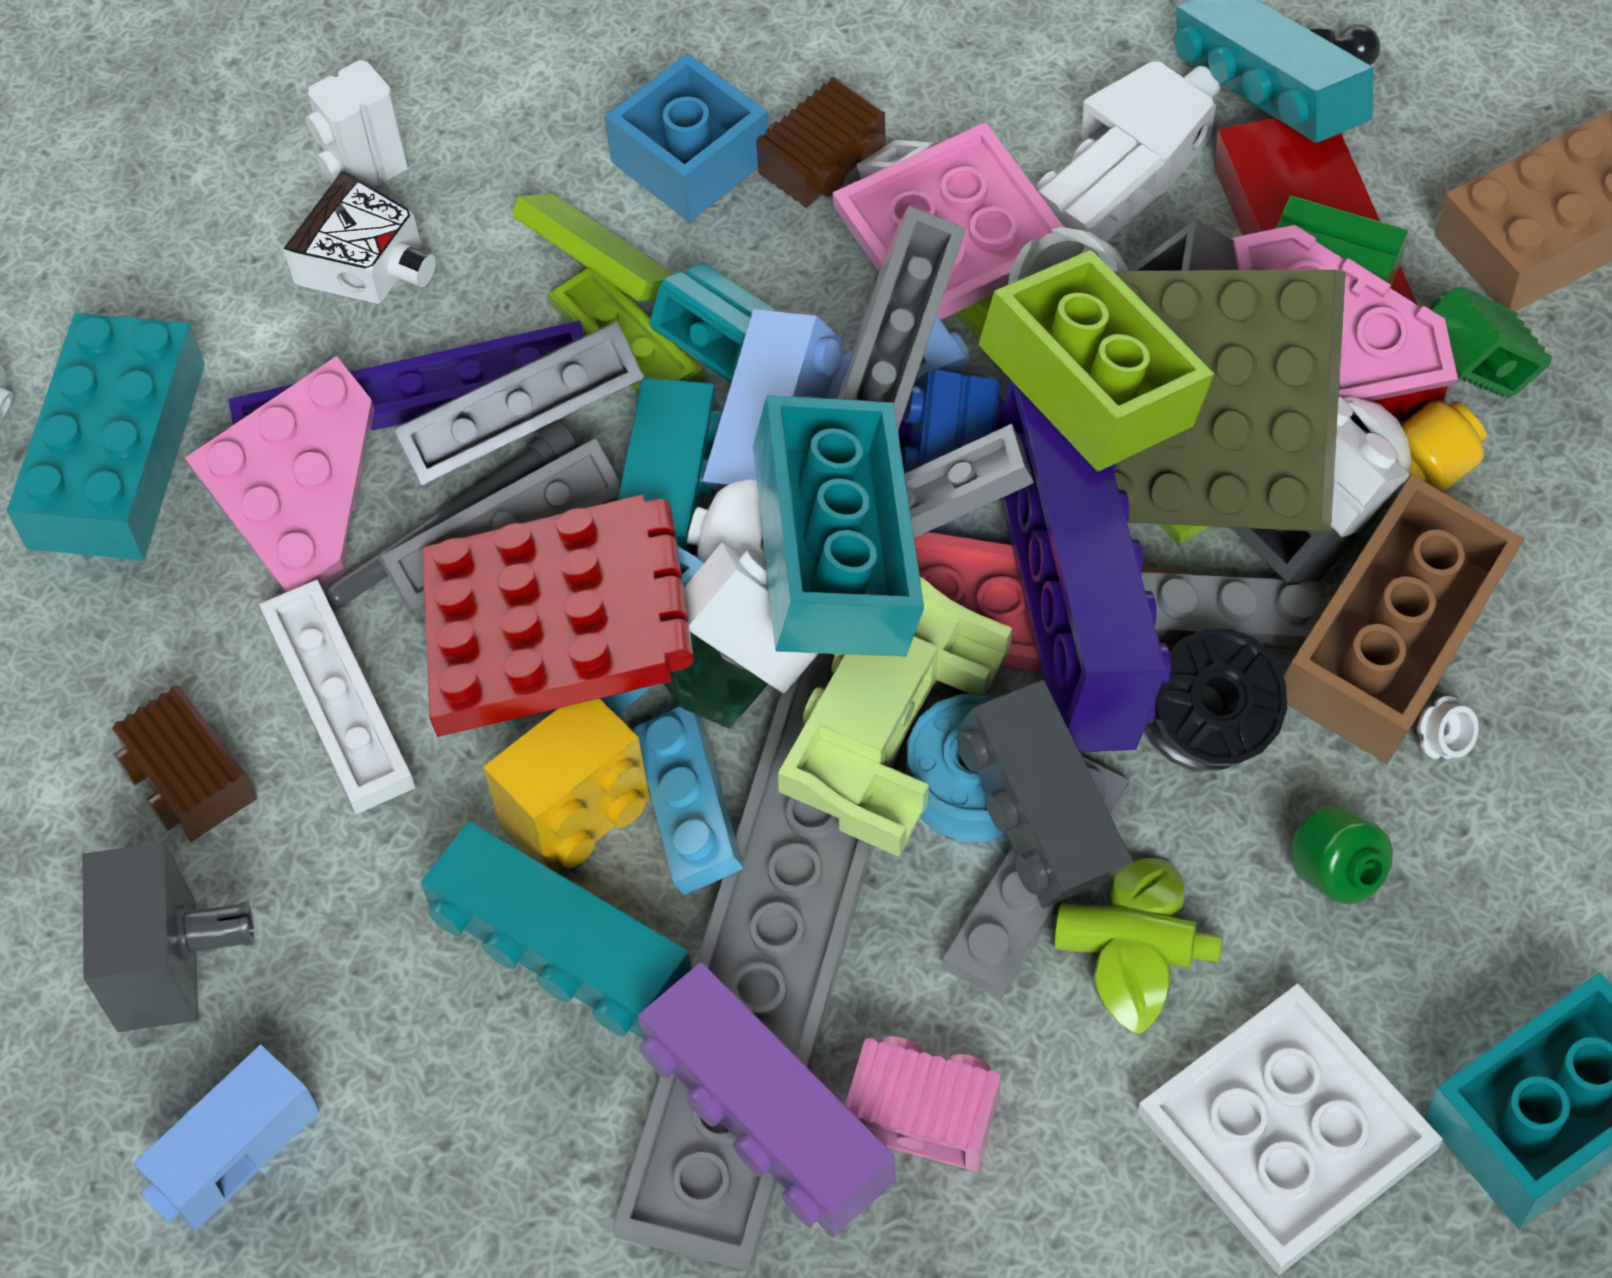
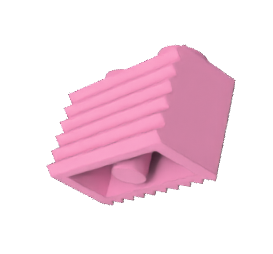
(925, 1101)

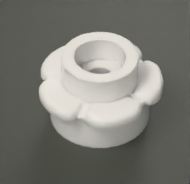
(1447, 729)

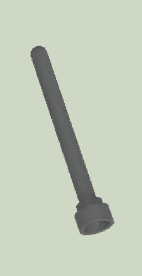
(549, 444)

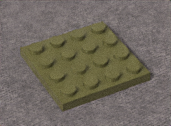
(1272, 408)

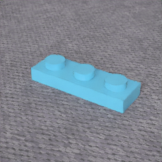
(688, 800)

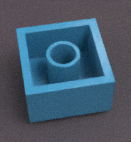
(686, 136)

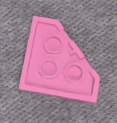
(1386, 339)
(293, 474)

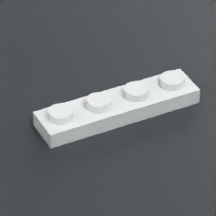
(337, 697)

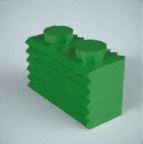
(1490, 342)

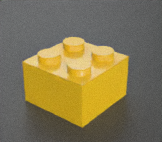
(568, 783)

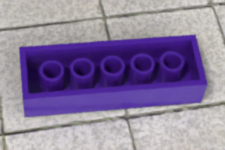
(1083, 587)

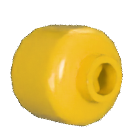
(1444, 443)

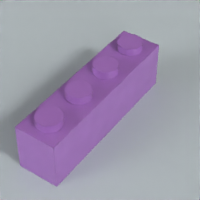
(766, 1100)

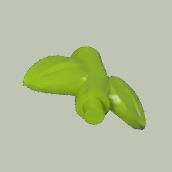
(1136, 940)

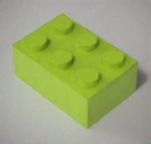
(1095, 359)

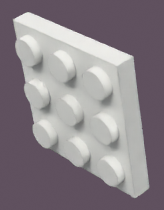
(1289, 1128)

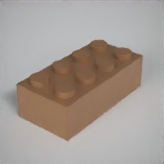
(1536, 217)
(1399, 618)

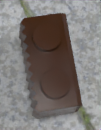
(820, 142)
(182, 763)

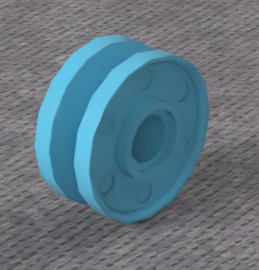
(955, 794)

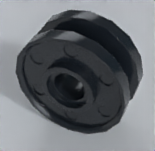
(1250, 693)

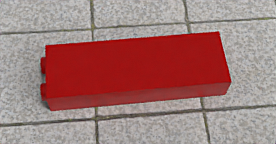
(1268, 163)

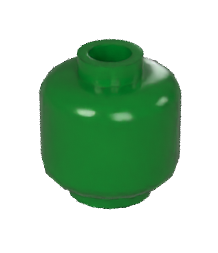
(1341, 854)

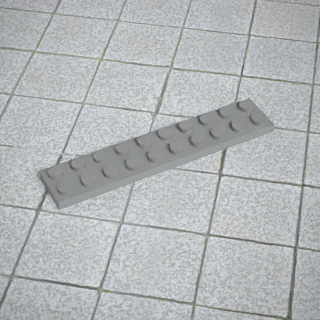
(779, 951)

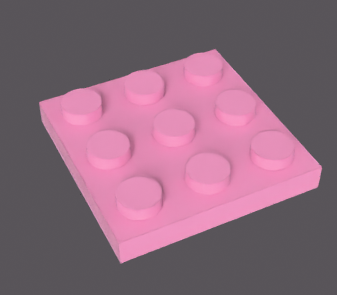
(963, 182)

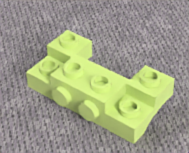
(869, 708)

